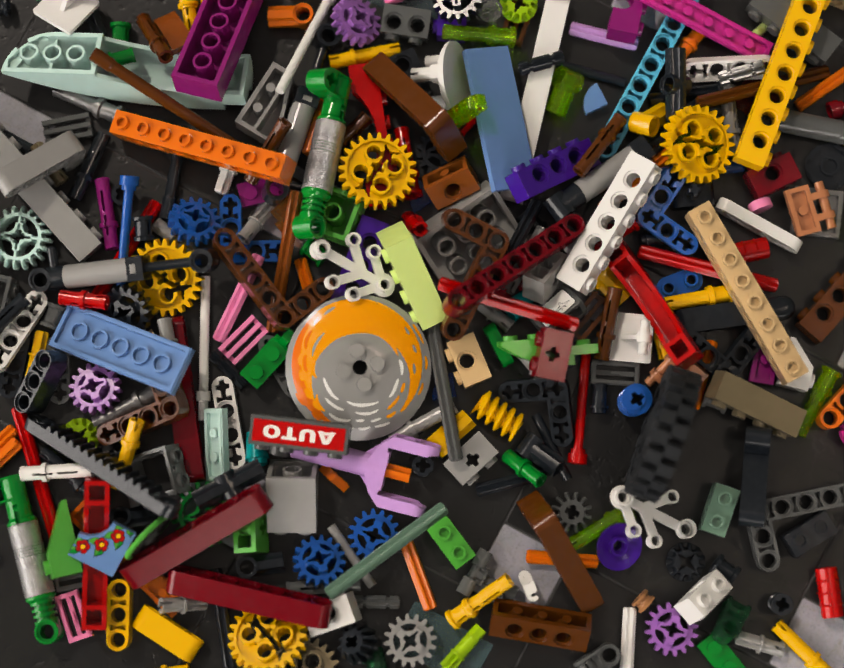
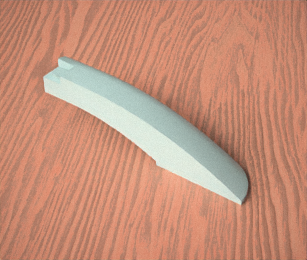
(64, 64)

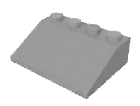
(451, 254)

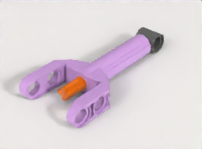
(375, 467)

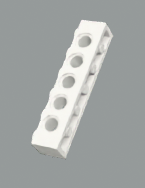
(607, 210)

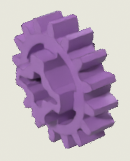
(355, 22)
(104, 393)
(668, 641)

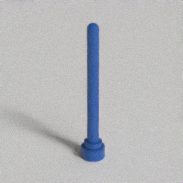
(129, 186)

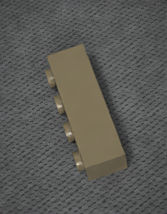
(756, 404)

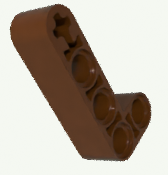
(162, 410)

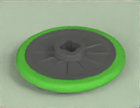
(147, 537)

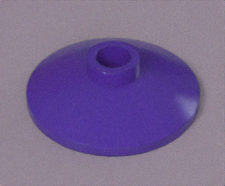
(626, 551)

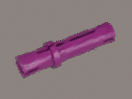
(107, 215)

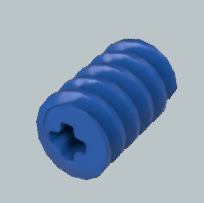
(641, 406)

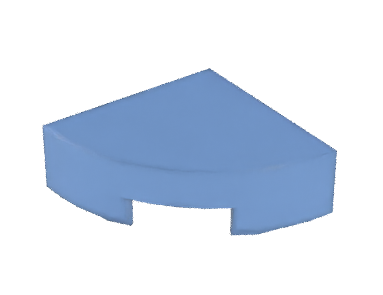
(593, 100)

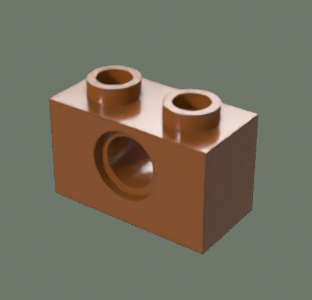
(456, 172)

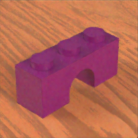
(625, 23)

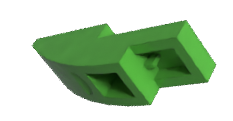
(525, 348)

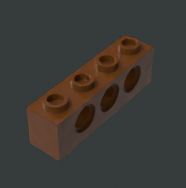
(808, 321)
(540, 624)

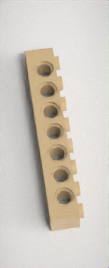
(746, 293)

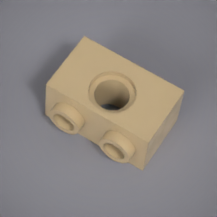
(478, 371)

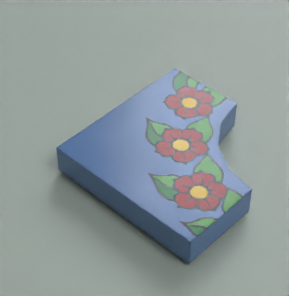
(103, 549)

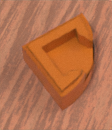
(330, 474)

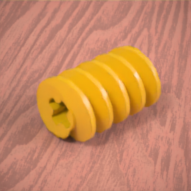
(498, 415)

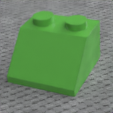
(341, 216)

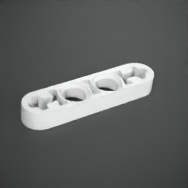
(726, 61)
(758, 225)
(21, 333)
(234, 420)

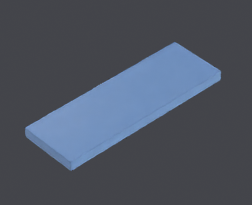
(502, 123)
(122, 348)

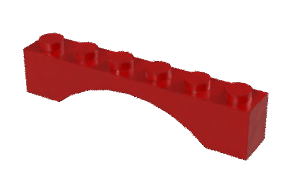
(373, 100)
(654, 306)
(94, 581)

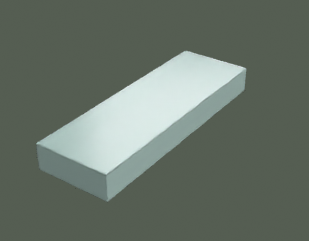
(216, 442)

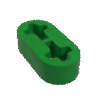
(493, 336)

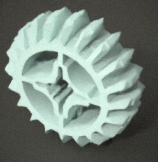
(19, 247)

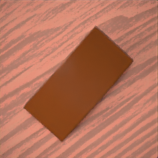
(173, 29)

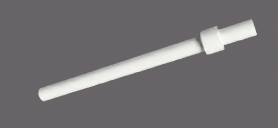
(303, 46)
(203, 396)

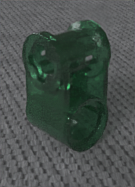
(731, 616)

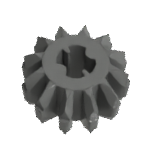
(577, 507)

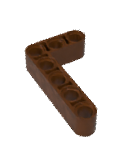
(417, 105)
(485, 250)
(266, 286)
(560, 551)

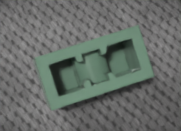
(718, 509)

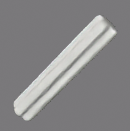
(628, 637)

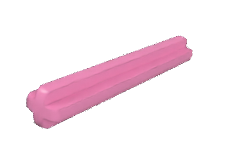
(234, 306)

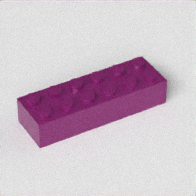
(214, 47)

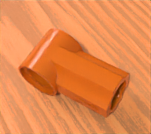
(288, 16)

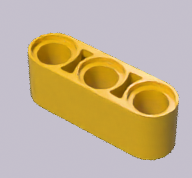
(113, 625)
(167, 633)

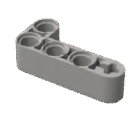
(61, 152)

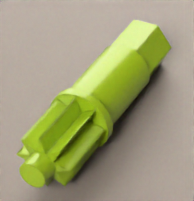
(463, 648)

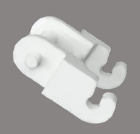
(528, 585)

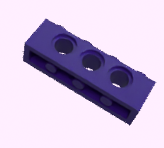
(525, 186)
(367, 229)

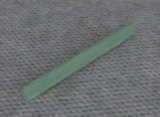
(386, 550)

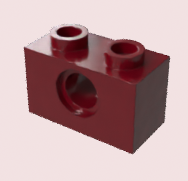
(786, 174)

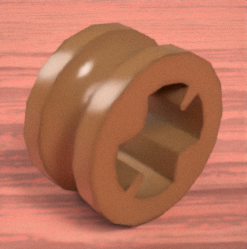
(642, 601)

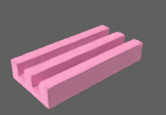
(228, 354)
(58, 599)

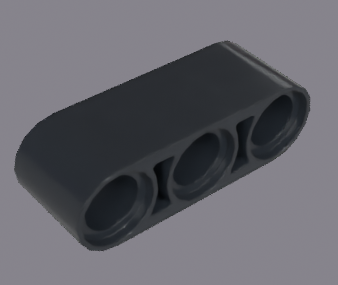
(40, 381)

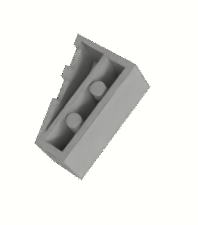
(265, 105)

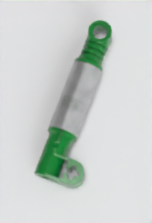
(324, 151)
(30, 554)

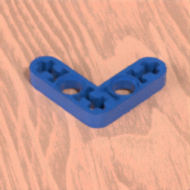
(238, 211)
(658, 211)

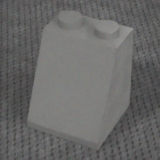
(294, 492)

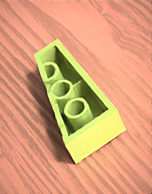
(411, 274)

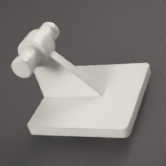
(66, 14)
(632, 339)

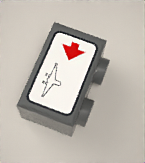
(562, 301)

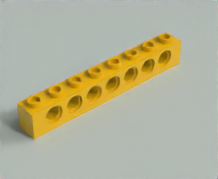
(746, 152)

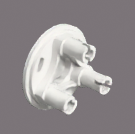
(448, 72)

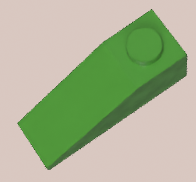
(62, 537)

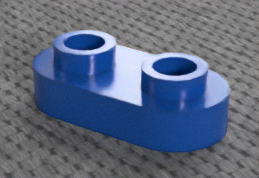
(679, 283)

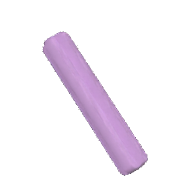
(598, 35)

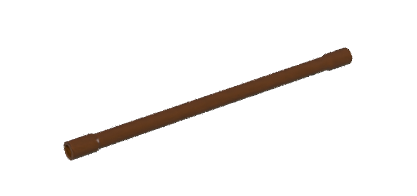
(110, 65)

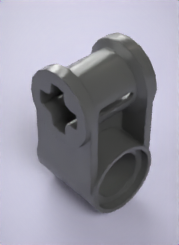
(595, 660)

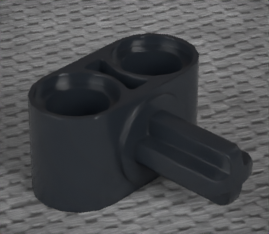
(692, 196)

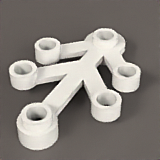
(356, 268)
(649, 512)

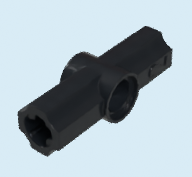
(675, 83)
(228, 484)

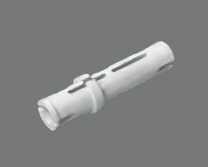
(55, 471)

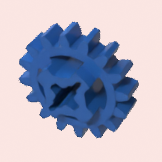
(193, 221)
(378, 523)
(317, 552)

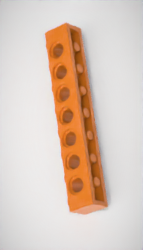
(203, 147)

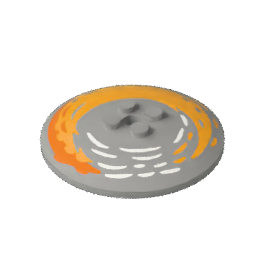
(366, 330)

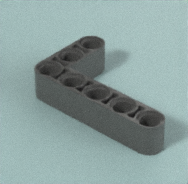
(792, 509)

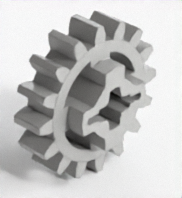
(419, 647)

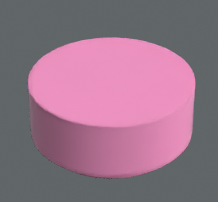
(760, 205)

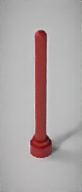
(577, 453)

